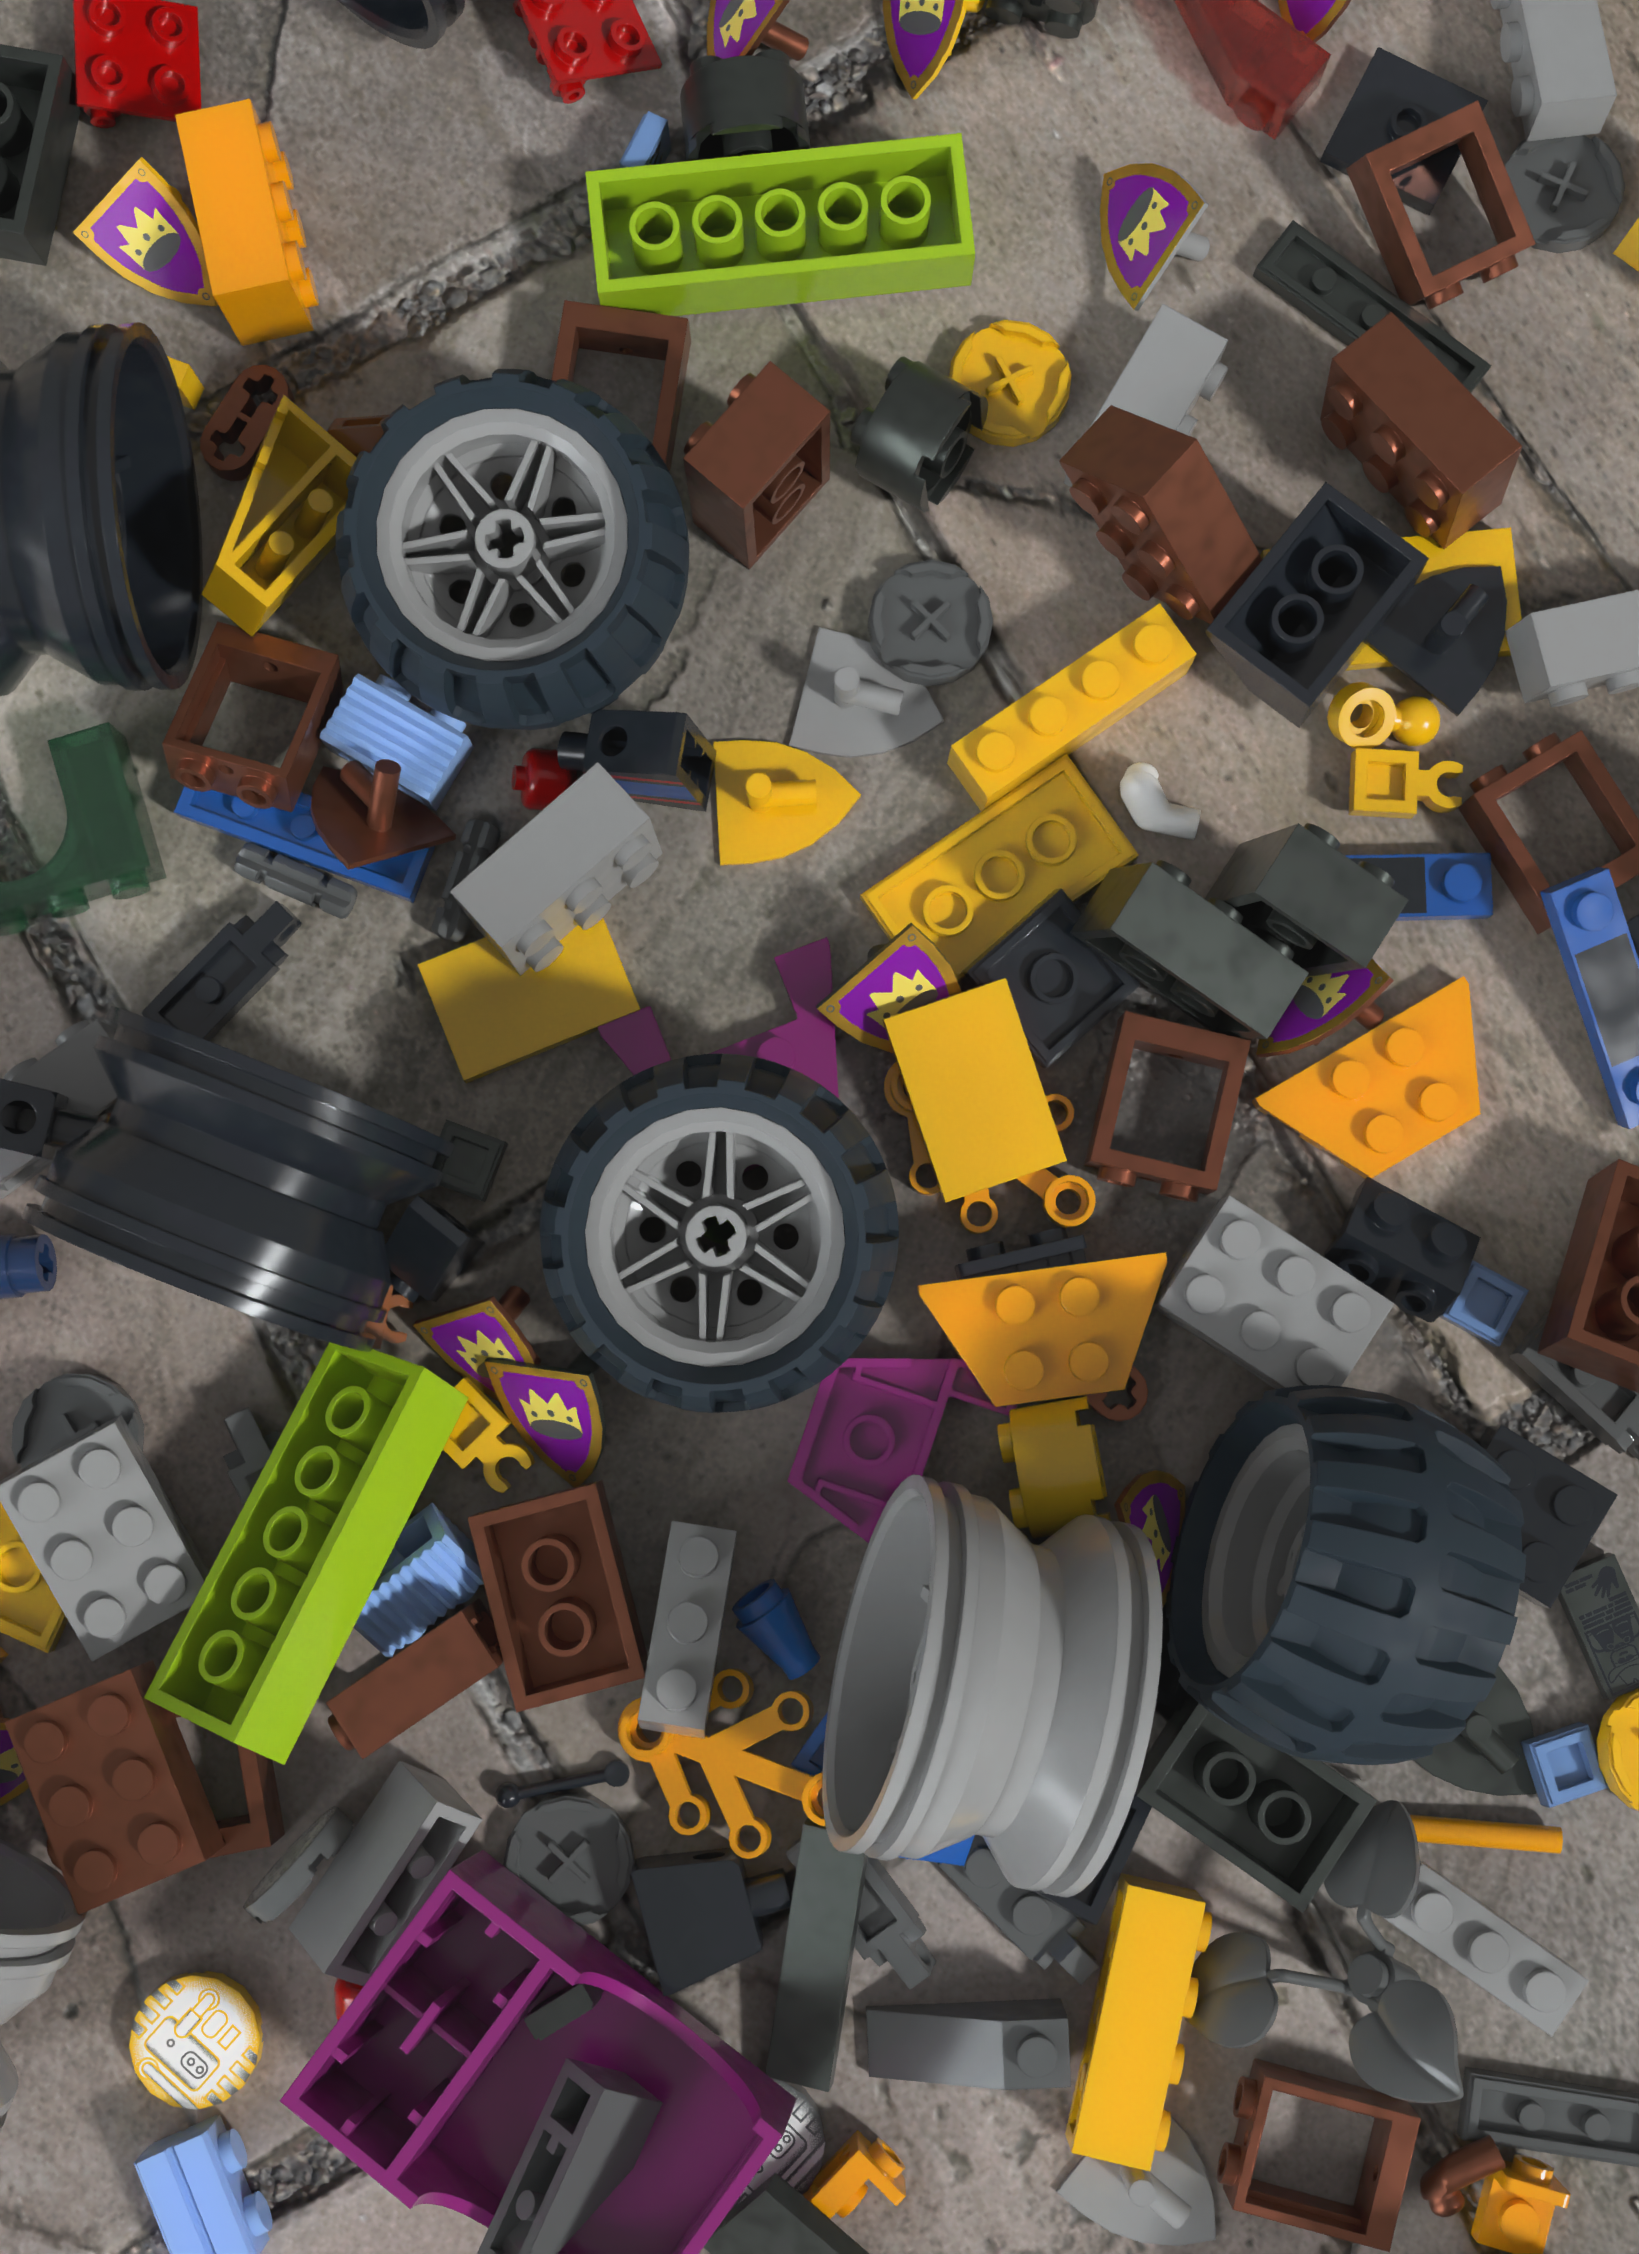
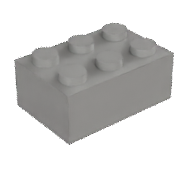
(560, 871)
(1270, 1301)
(105, 1537)

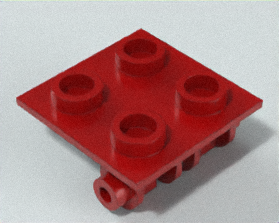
(586, 41)
(136, 59)

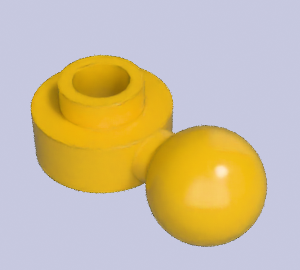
(1411, 721)

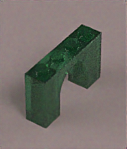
(106, 836)

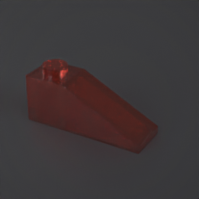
(1255, 59)

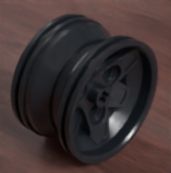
(98, 513)
(237, 1182)

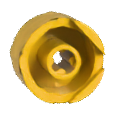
(1055, 1465)

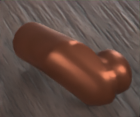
(1457, 2170)

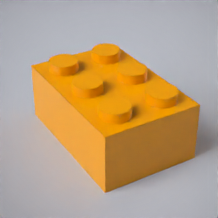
(247, 221)

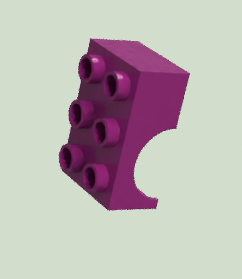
(443, 2082)

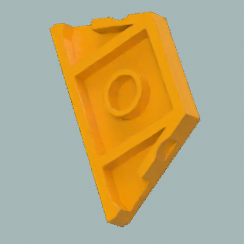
(1387, 1087)
(1049, 1327)

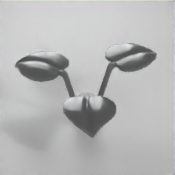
(1410, 2036)

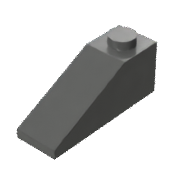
(972, 2043)
(573, 2159)

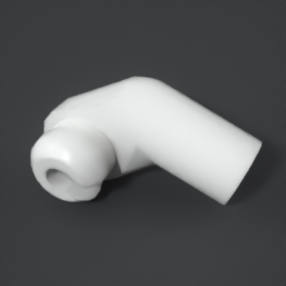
(1150, 807)

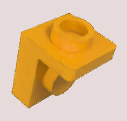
(843, 2177)
(1518, 2206)

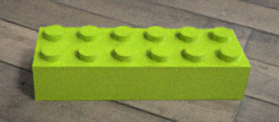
(783, 227)
(307, 1549)

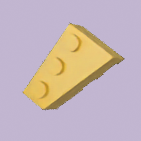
(281, 519)

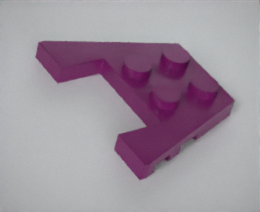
(801, 1044)
(875, 1430)

